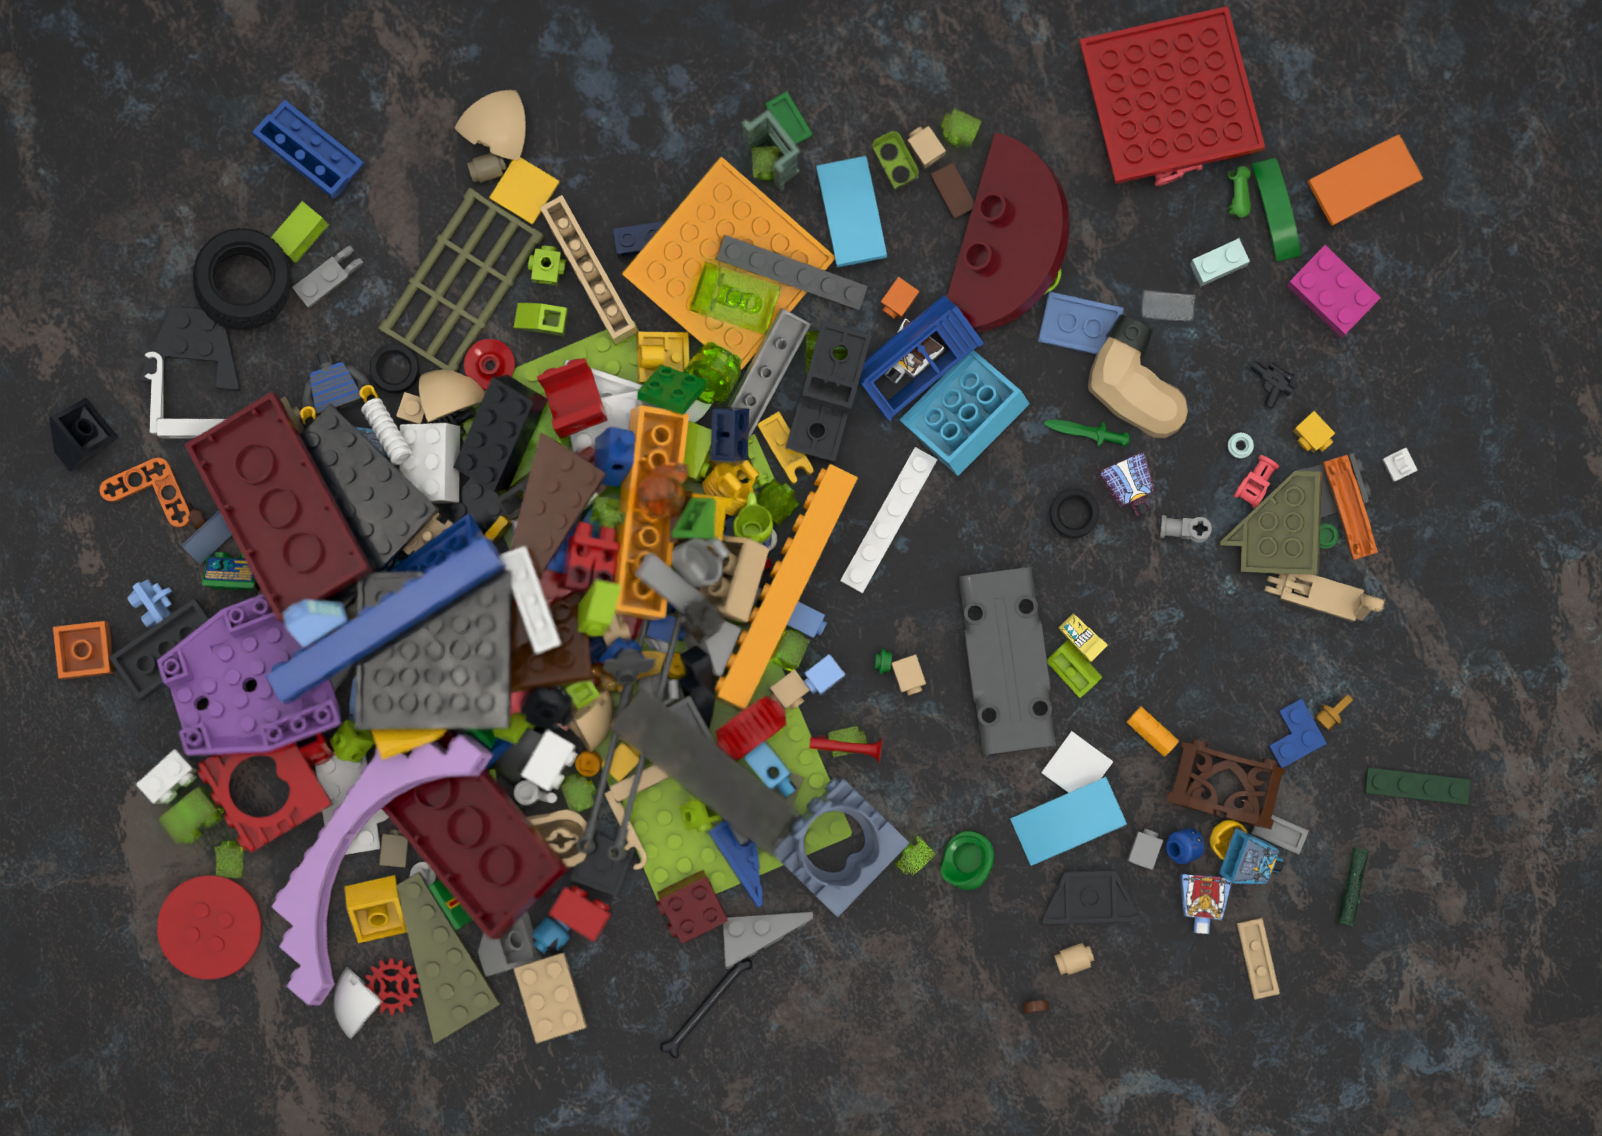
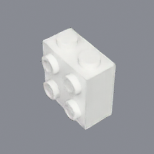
(167, 777)

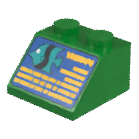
(228, 573)

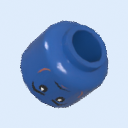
(1185, 846)

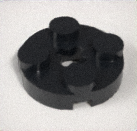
(547, 708)

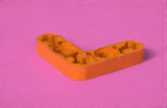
(158, 482)

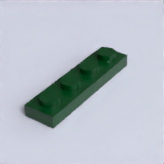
(1417, 786)

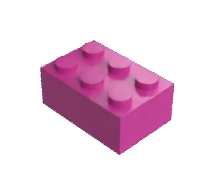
(1333, 291)

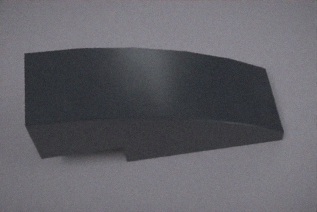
(699, 681)

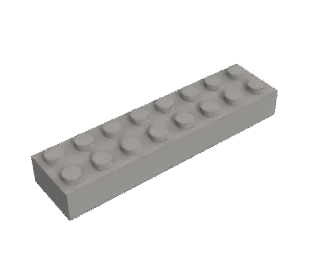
(769, 365)

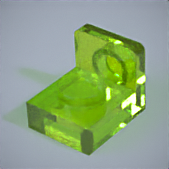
(229, 860)

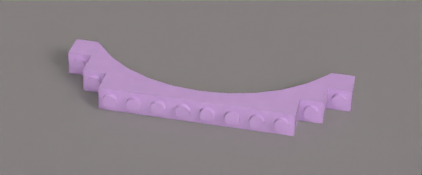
(307, 894)

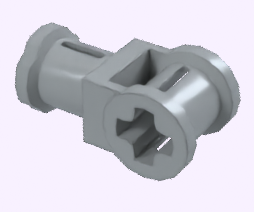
(1184, 528)

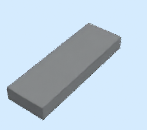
(667, 583)

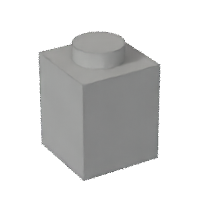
(1145, 849)

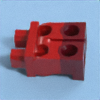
(589, 558)

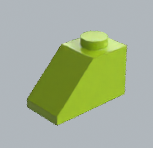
(598, 608)

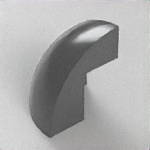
(516, 758)

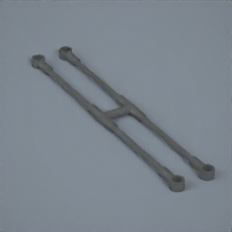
(624, 700)

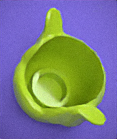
(753, 521)

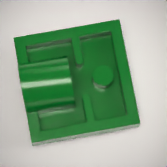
(671, 389)

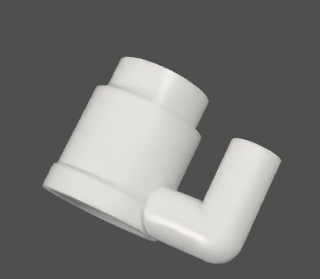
(529, 793)

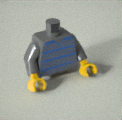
(333, 385)

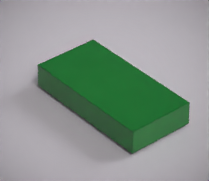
(789, 118)

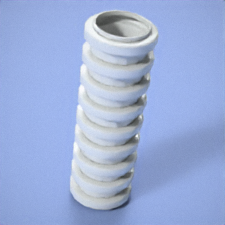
(386, 431)

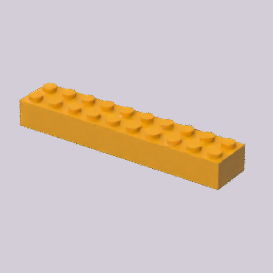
(786, 588)

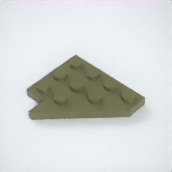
(1283, 528)

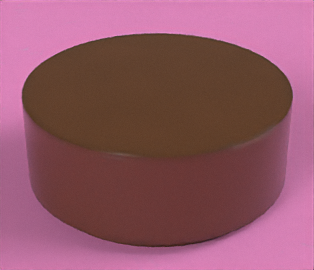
(1035, 1007)

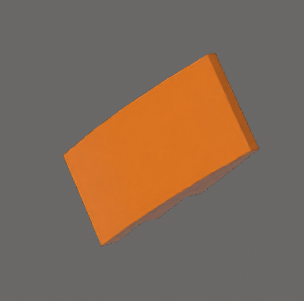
(1365, 180)

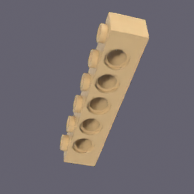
(588, 269)

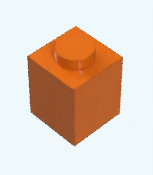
(899, 299)

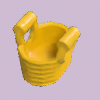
(725, 483)

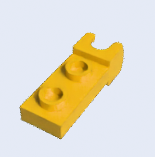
(776, 435)

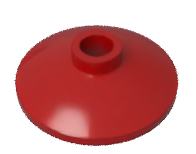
(484, 352)

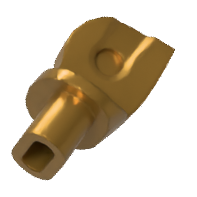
(1329, 717)

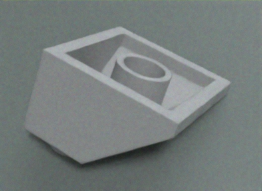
(511, 949)

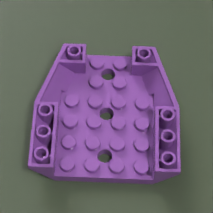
(218, 662)

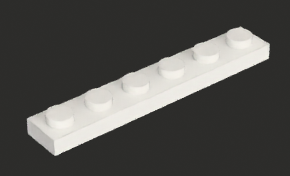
(888, 520)

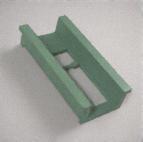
(760, 131)

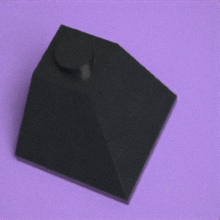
(79, 434)

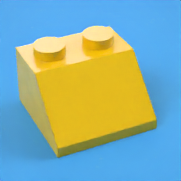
(375, 909)

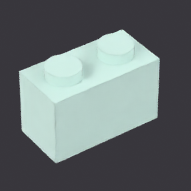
(1219, 262)

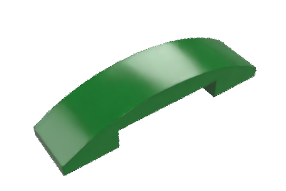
(1277, 209)

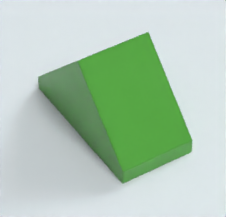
(697, 520)

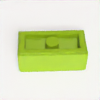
(1074, 669)

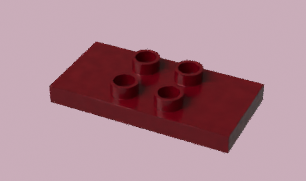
(278, 506)
(478, 845)

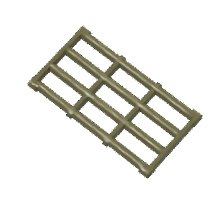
(463, 254)

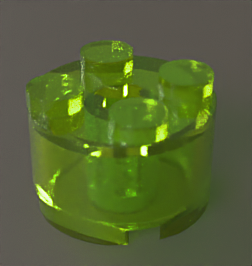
(718, 368)

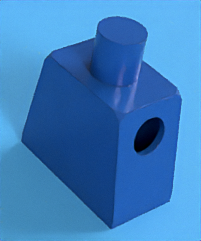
(614, 448)

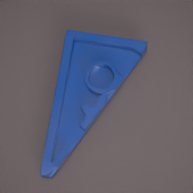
(741, 859)

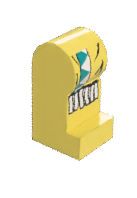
(1082, 637)

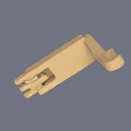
(1324, 595)
(621, 791)

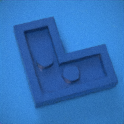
(1304, 735)

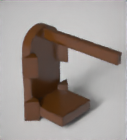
(196, 516)

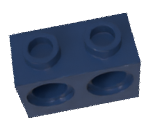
(632, 239)
(730, 434)

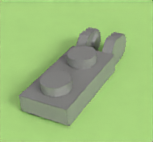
(326, 278)

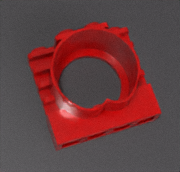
(305, 799)

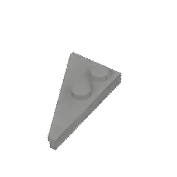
(751, 933)

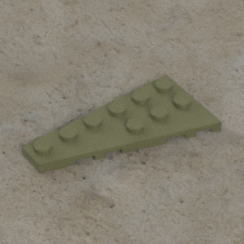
(447, 973)

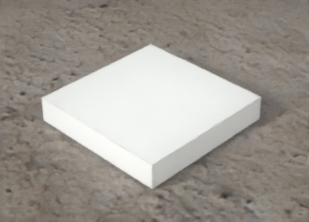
(1076, 764)

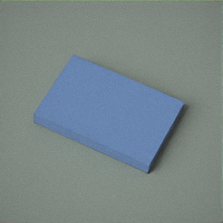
(1077, 322)

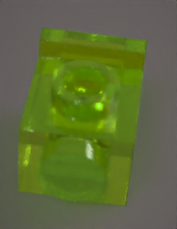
(914, 857)

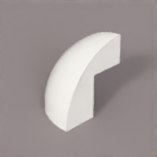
(353, 1002)

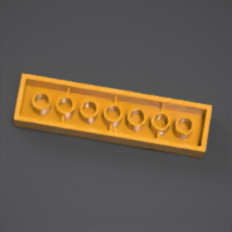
(658, 440)

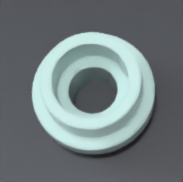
(1246, 439)

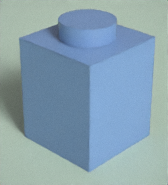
(807, 620)

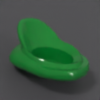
(967, 860)

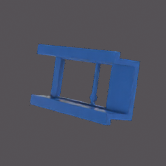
(953, 329)

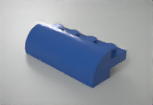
(308, 149)

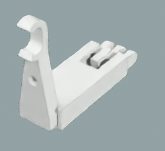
(171, 427)

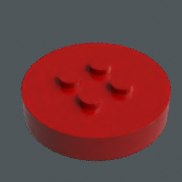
(210, 927)

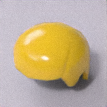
(1222, 836)

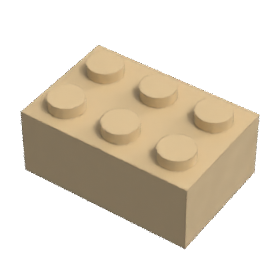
(739, 579)
(550, 997)

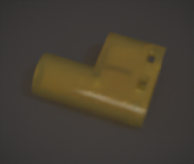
(603, 678)

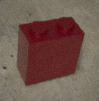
(691, 907)

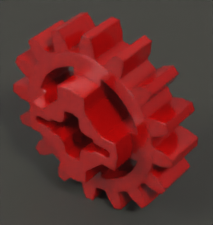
(400, 977)

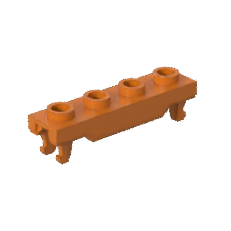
(1350, 507)

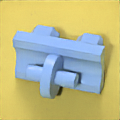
(154, 599)

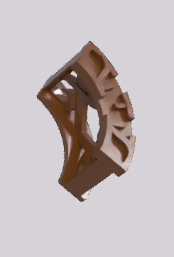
(1249, 812)

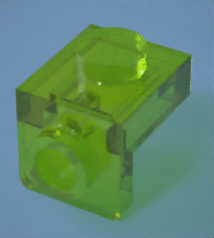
(607, 512)

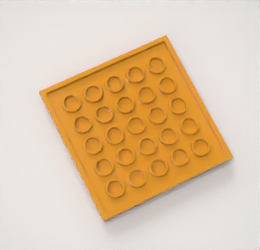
(675, 255)

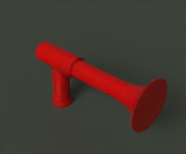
(823, 743)

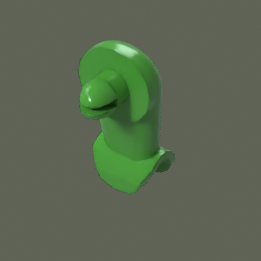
(1241, 201)

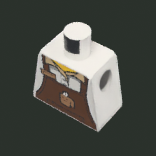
(914, 361)

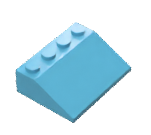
(964, 412)

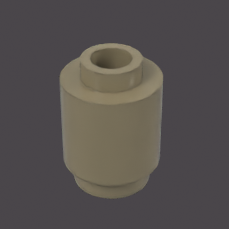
(486, 167)

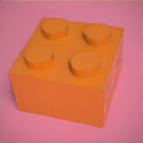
(83, 650)

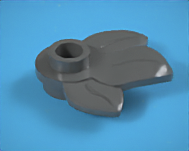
(628, 666)

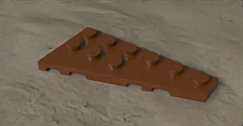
(553, 501)

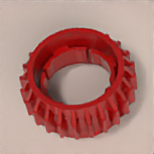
(751, 728)

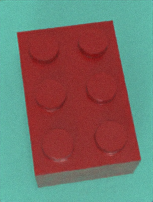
(581, 913)

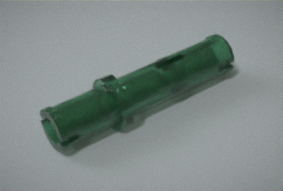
(1353, 887)

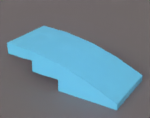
(851, 211)
(1068, 821)

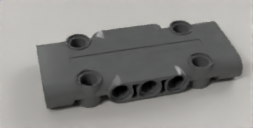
(1007, 661)

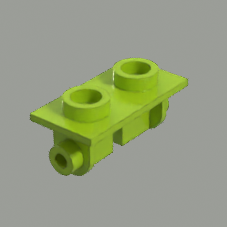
(759, 463)

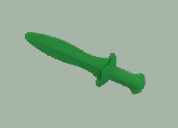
(1096, 433)

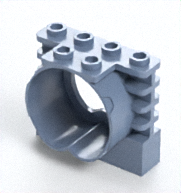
(880, 847)

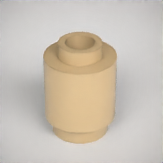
(1074, 959)

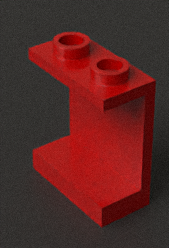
(572, 397)

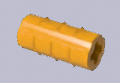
(1152, 731)

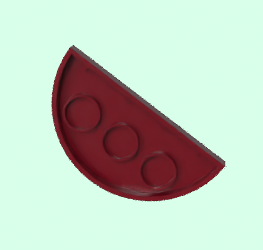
(1011, 238)

